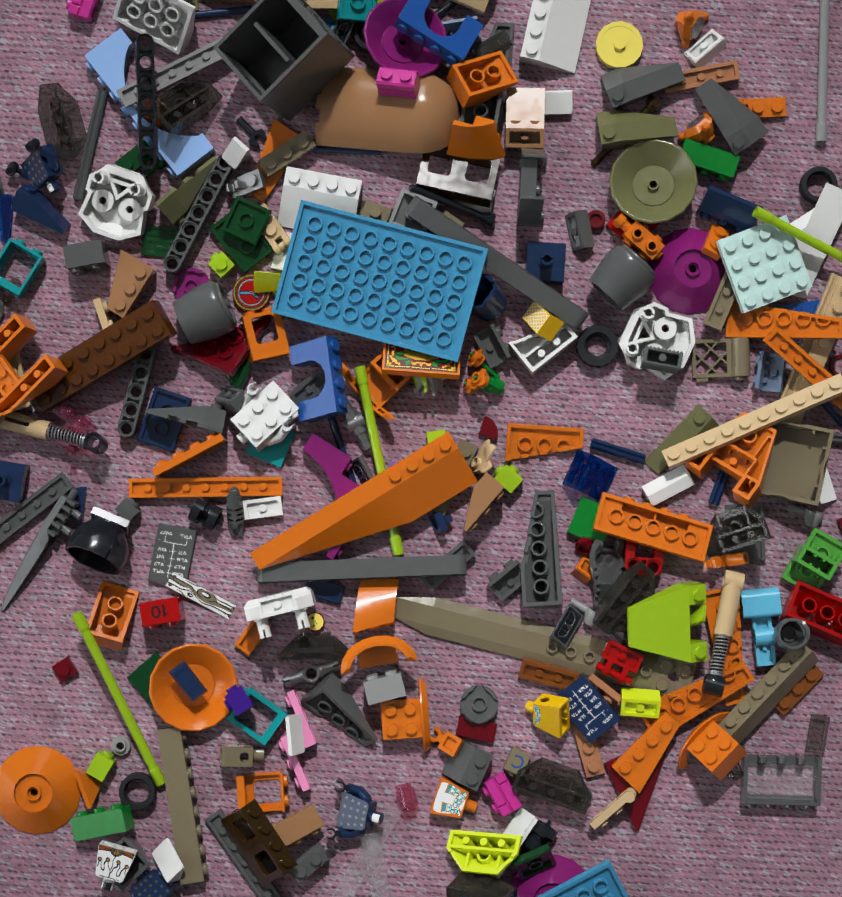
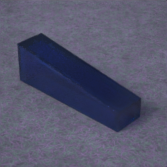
(6, 216)

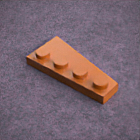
(534, 440)

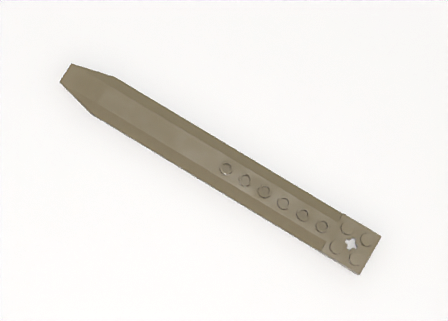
(531, 640)

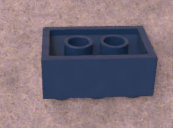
(727, 209)

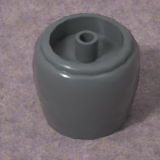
(623, 277)
(205, 313)

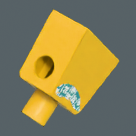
(550, 714)

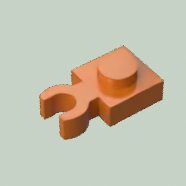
(449, 742)

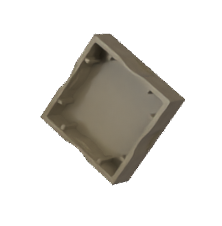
(798, 463)

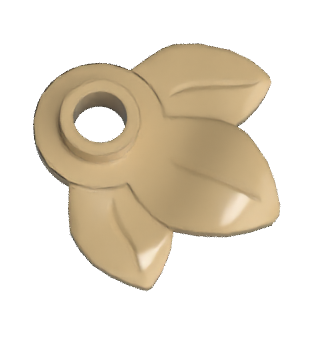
(482, 462)

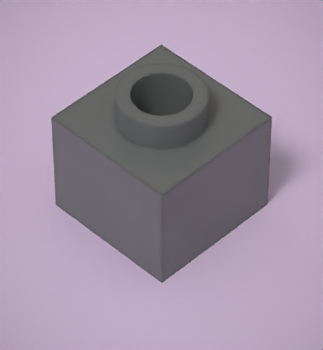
(128, 509)

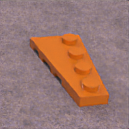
(277, 136)
(643, 755)

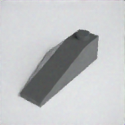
(733, 118)

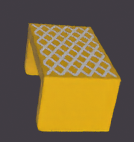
(542, 321)

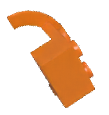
(381, 386)
(377, 652)
(407, 717)
(712, 747)

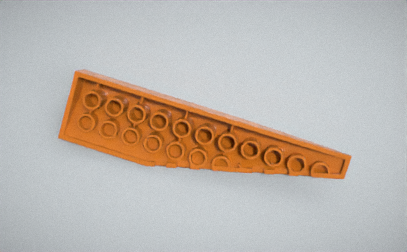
(377, 505)

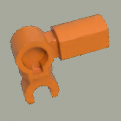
(727, 560)

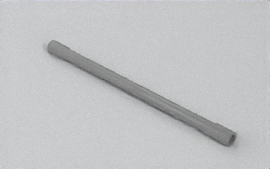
(821, 126)

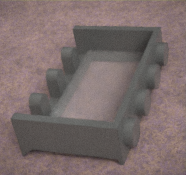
(781, 780)

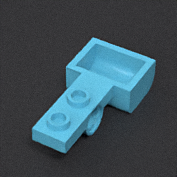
(759, 607)

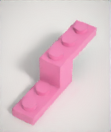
(309, 739)

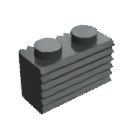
(661, 360)
(309, 862)

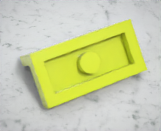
(640, 702)

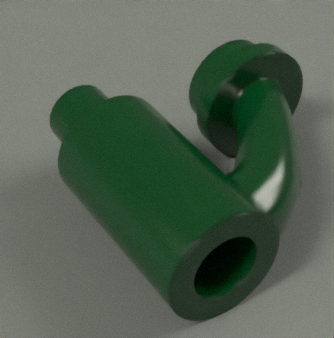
(241, 375)

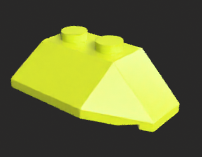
(483, 851)

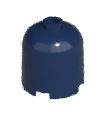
(489, 300)

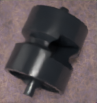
(204, 513)
(541, 834)

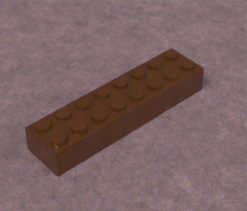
(109, 352)

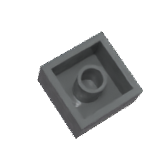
(86, 257)

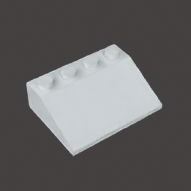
(165, 20)
(555, 33)
(317, 188)

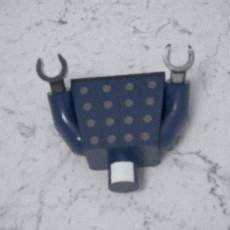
(40, 167)
(356, 812)
(154, 885)

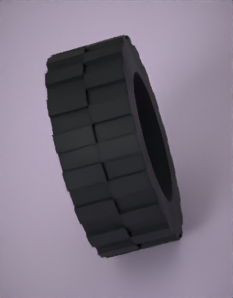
(582, 346)

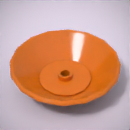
(172, 703)
(56, 786)

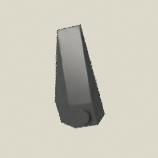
(639, 82)
(203, 417)
(336, 703)

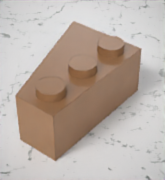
(128, 284)
(298, 825)

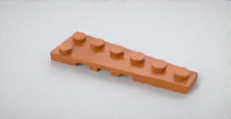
(794, 324)
(734, 650)
(690, 701)

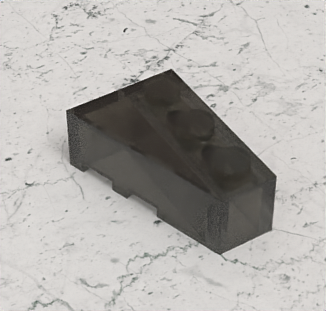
(479, 886)

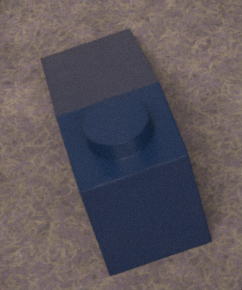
(37, 207)

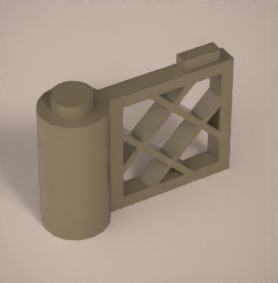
(737, 359)

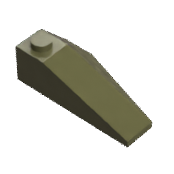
(626, 128)
(178, 202)
(693, 424)

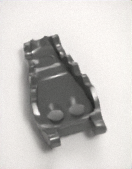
(605, 566)

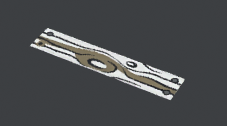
(200, 595)

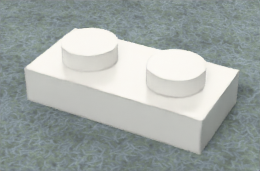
(263, 507)

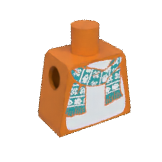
(451, 799)

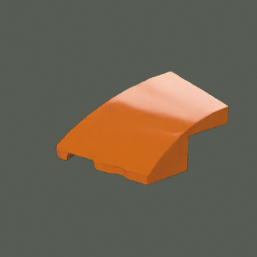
(475, 140)
(375, 604)

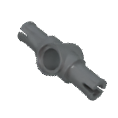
(357, 426)
(302, 677)

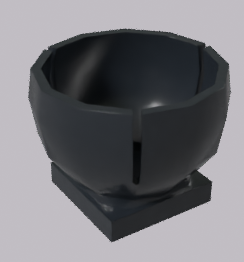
(101, 542)

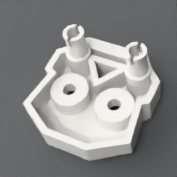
(113, 217)
(652, 318)
(287, 601)

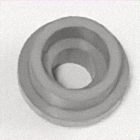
(125, 741)

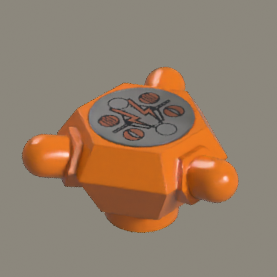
(690, 25)
(699, 129)

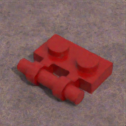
(621, 656)

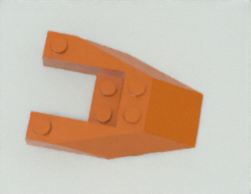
(38, 379)

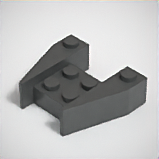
(529, 204)

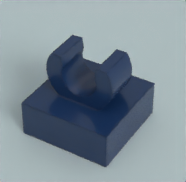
(439, 522)

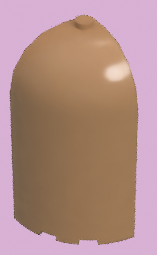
(360, 118)

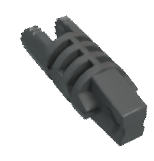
(235, 512)

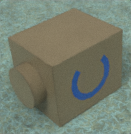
(516, 760)

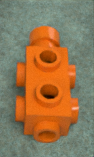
(642, 242)

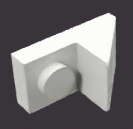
(236, 153)

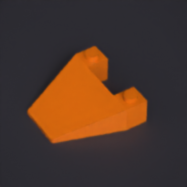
(743, 460)

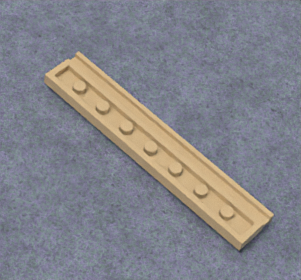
(818, 349)

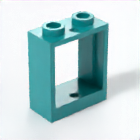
(5, 255)
(273, 726)

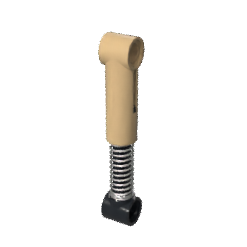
(47, 430)
(724, 628)

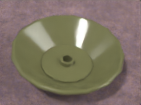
(651, 163)

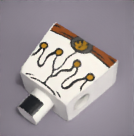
(113, 863)

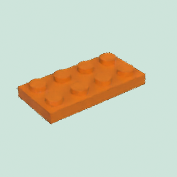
(181, 457)

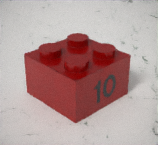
(162, 611)

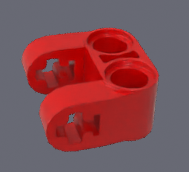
(629, 555)

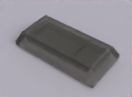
(493, 44)
(817, 734)

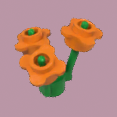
(480, 379)

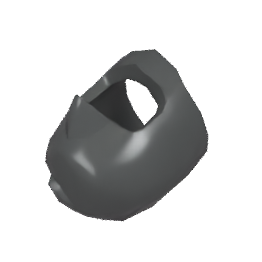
(790, 633)

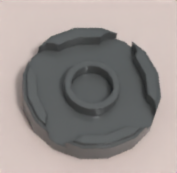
(479, 704)

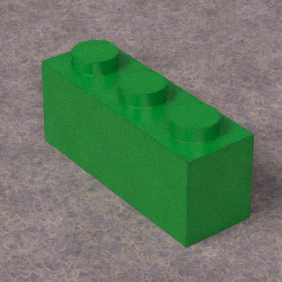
(711, 160)
(102, 821)

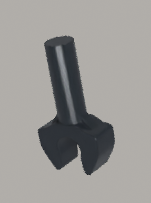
(250, 130)

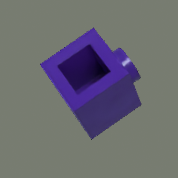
(238, 699)

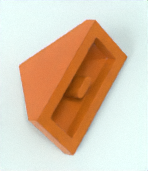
(88, 786)

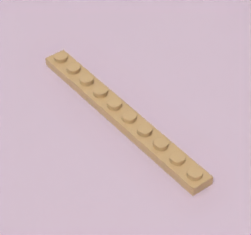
(753, 422)

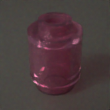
(406, 797)

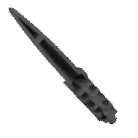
(43, 541)

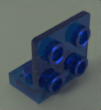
(590, 475)

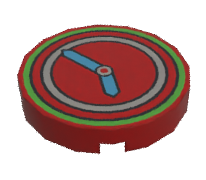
(245, 297)

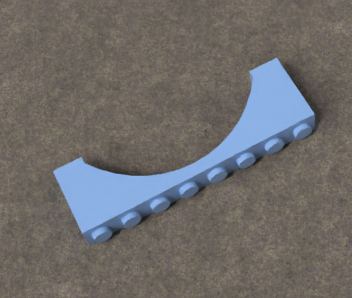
(111, 64)

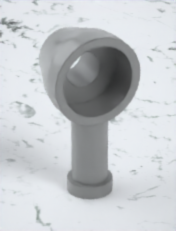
(811, 517)
(588, 610)

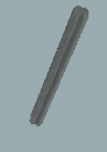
(90, 145)

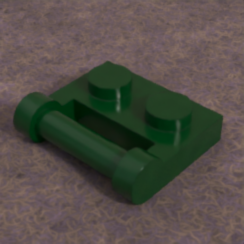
(130, 161)

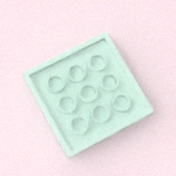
(763, 265)

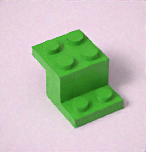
(814, 560)

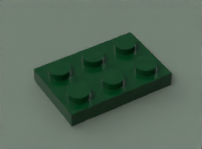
(242, 252)

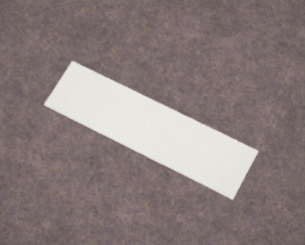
(822, 225)

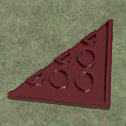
(224, 353)
(638, 807)

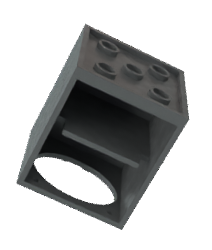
(284, 54)

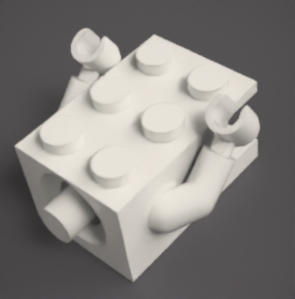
(265, 417)

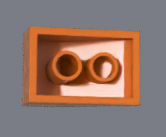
(481, 78)
(112, 615)

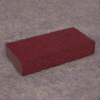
(476, 731)

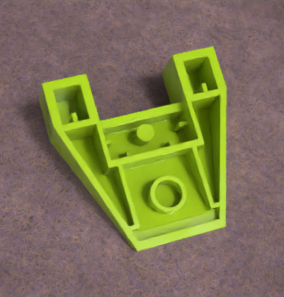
(663, 623)

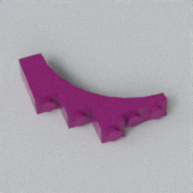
(334, 464)

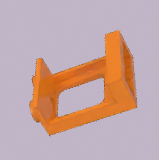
(266, 350)
(245, 789)

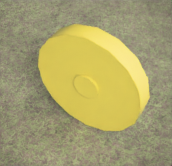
(619, 45)

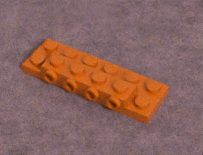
(652, 527)

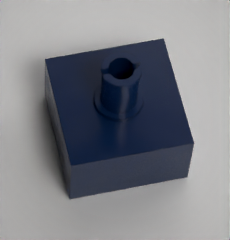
(546, 261)
(13, 481)

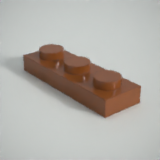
(547, 673)
(799, 690)

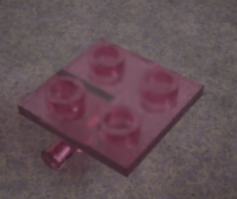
(79, 423)

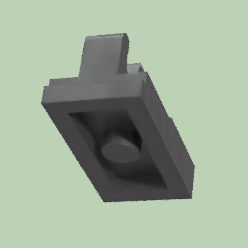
(246, 184)

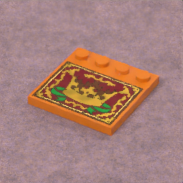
(413, 363)

